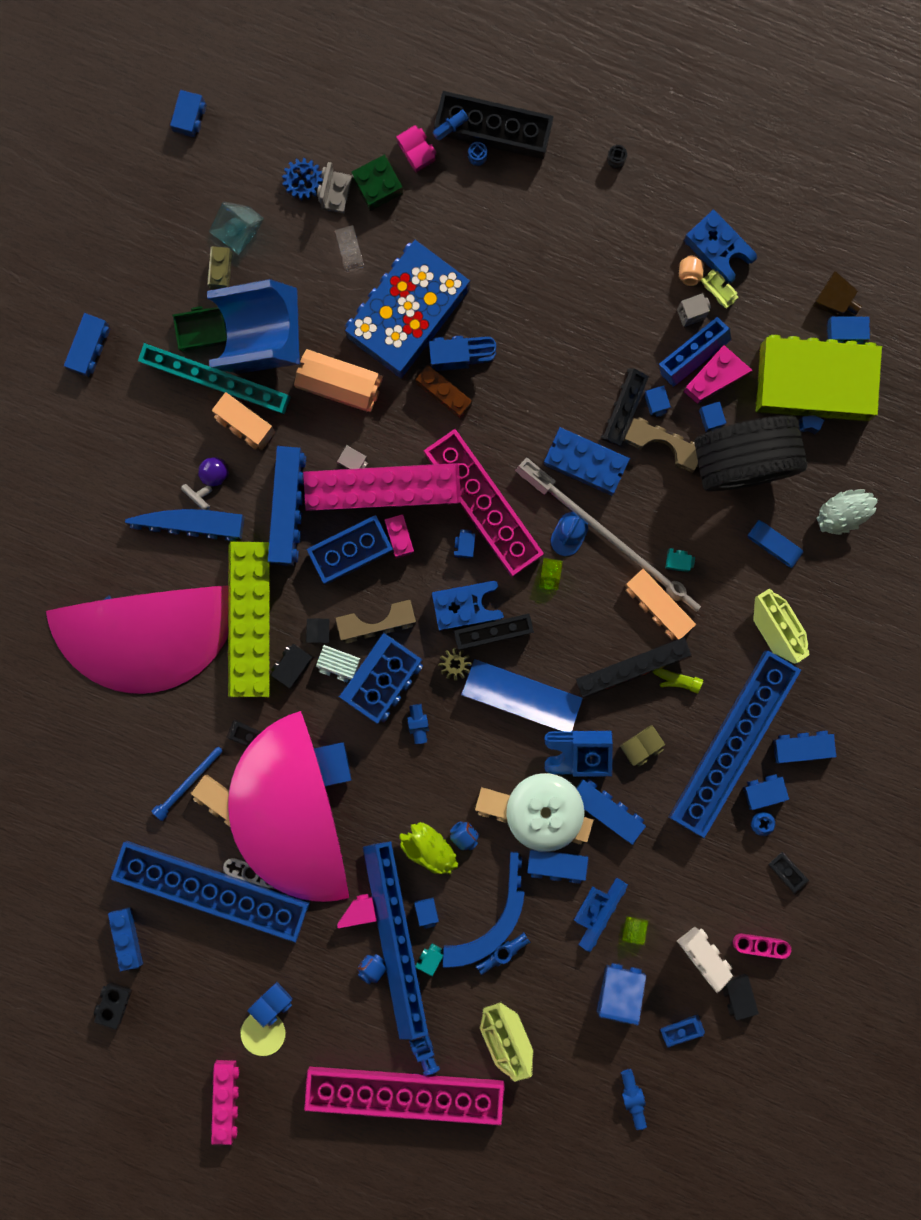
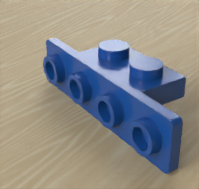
(597, 911)

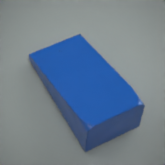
(682, 1031)

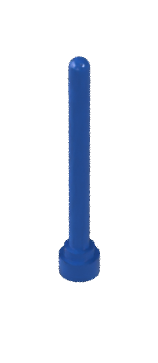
(162, 810)

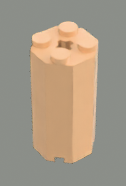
(338, 380)

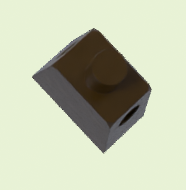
(837, 297)

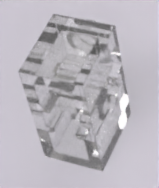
(349, 248)

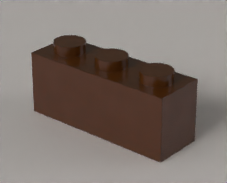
(443, 391)

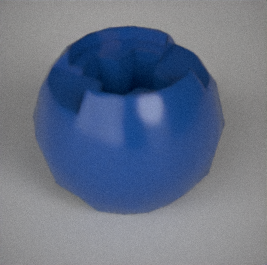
(770, 826)

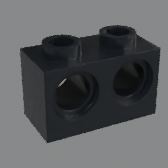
(116, 1007)

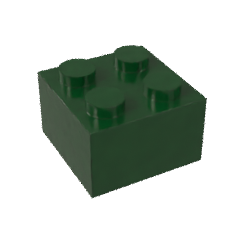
(377, 182)

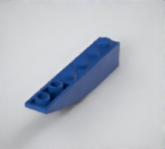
(193, 522)

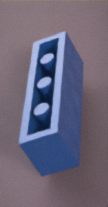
(695, 351)
(609, 813)

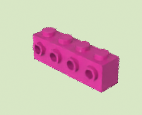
(224, 1102)

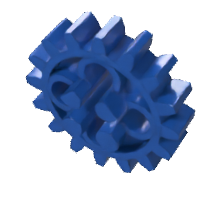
(292, 178)

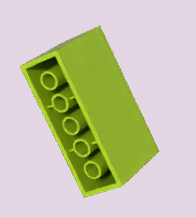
(819, 378)

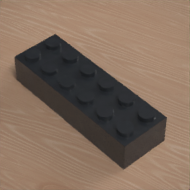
(497, 124)

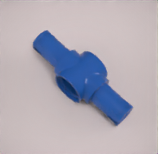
(512, 947)
(633, 1099)

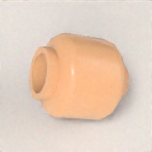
(691, 270)

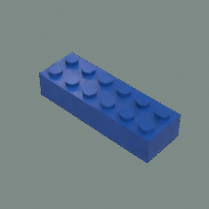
(286, 506)

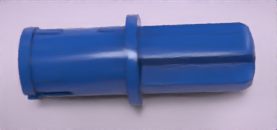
(450, 125)

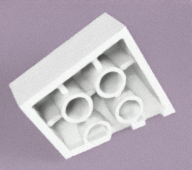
(706, 958)

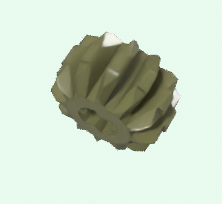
(453, 670)

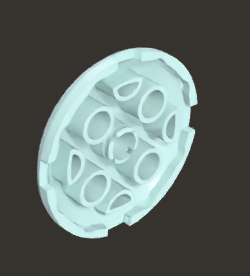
(525, 808)

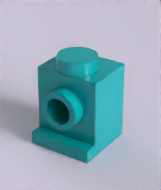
(679, 561)
(430, 959)

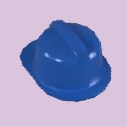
(569, 534)

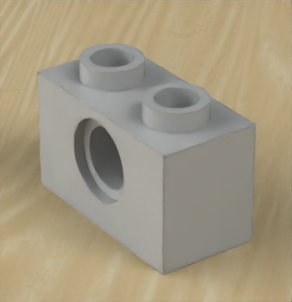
(693, 309)

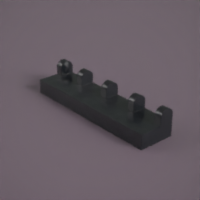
(625, 407)

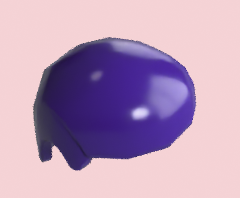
(213, 471)

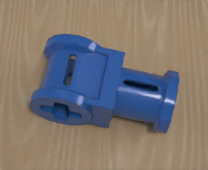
(423, 1053)

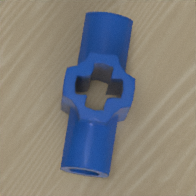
(418, 723)

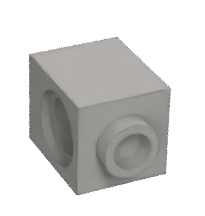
(352, 459)

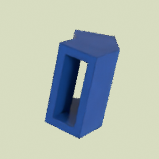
(810, 423)

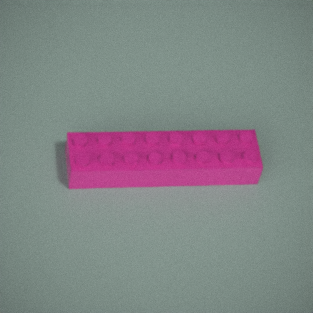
(382, 486)
(487, 505)

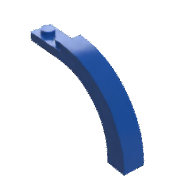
(473, 951)

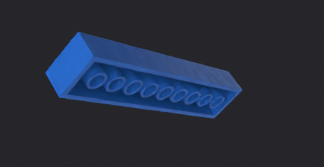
(734, 743)
(210, 891)

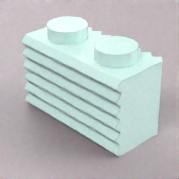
(338, 663)

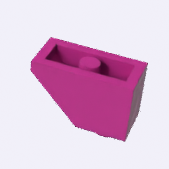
(359, 912)

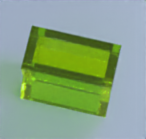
(635, 930)

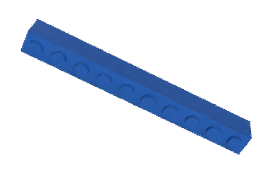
(395, 940)

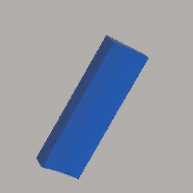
(522, 696)

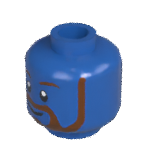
(464, 836)
(371, 968)

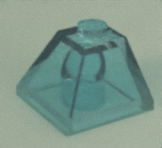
(236, 225)

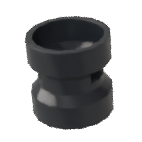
(617, 160)

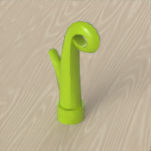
(679, 680)

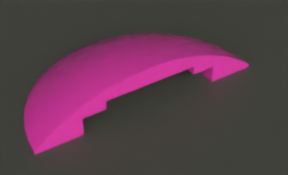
(143, 639)
(285, 816)

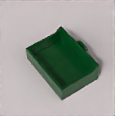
(200, 328)

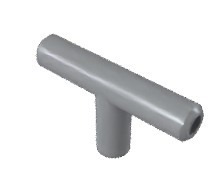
(197, 497)

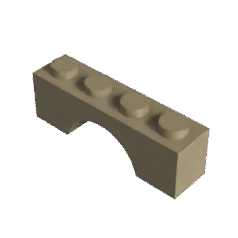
(642, 433)
(400, 616)

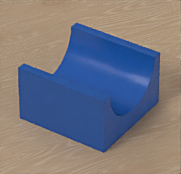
(259, 326)

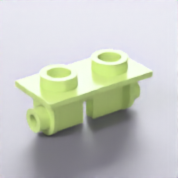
(725, 295)

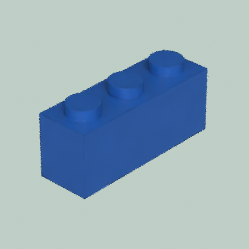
(87, 345)
(804, 747)
(557, 865)
(125, 939)

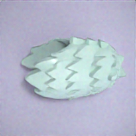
(846, 511)

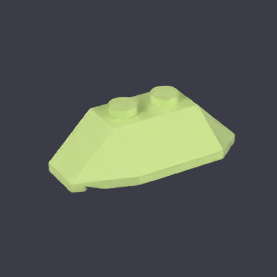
(780, 627)
(507, 1041)

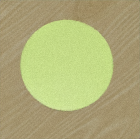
(262, 1040)

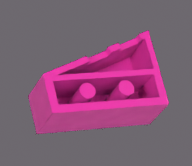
(716, 375)

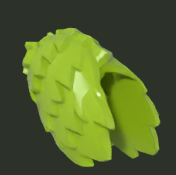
(428, 849)

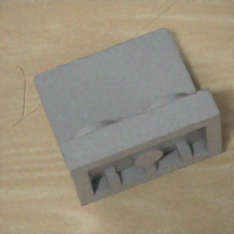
(334, 190)

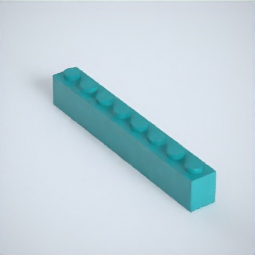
(214, 378)

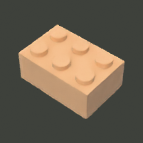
(243, 422)

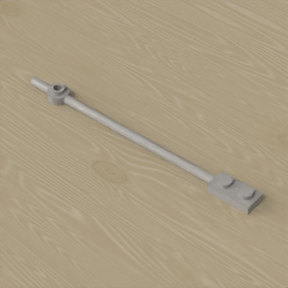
(545, 483)

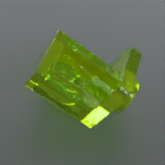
(550, 574)

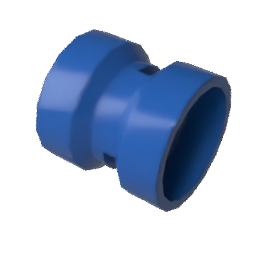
(480, 156)

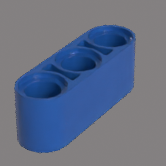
(775, 544)

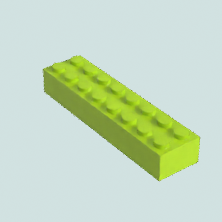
(248, 619)

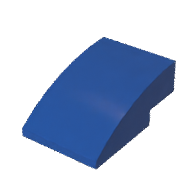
(333, 764)

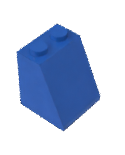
(621, 993)

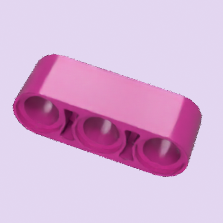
(769, 951)

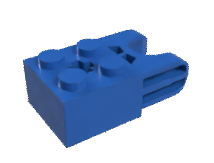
(718, 252)
(461, 352)
(469, 601)
(582, 753)

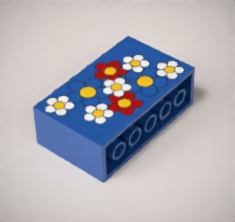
(407, 308)

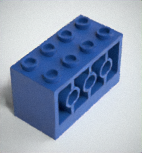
(368, 679)

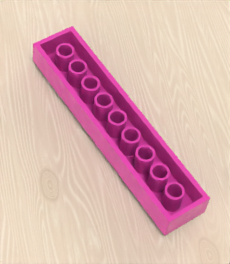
(404, 1095)

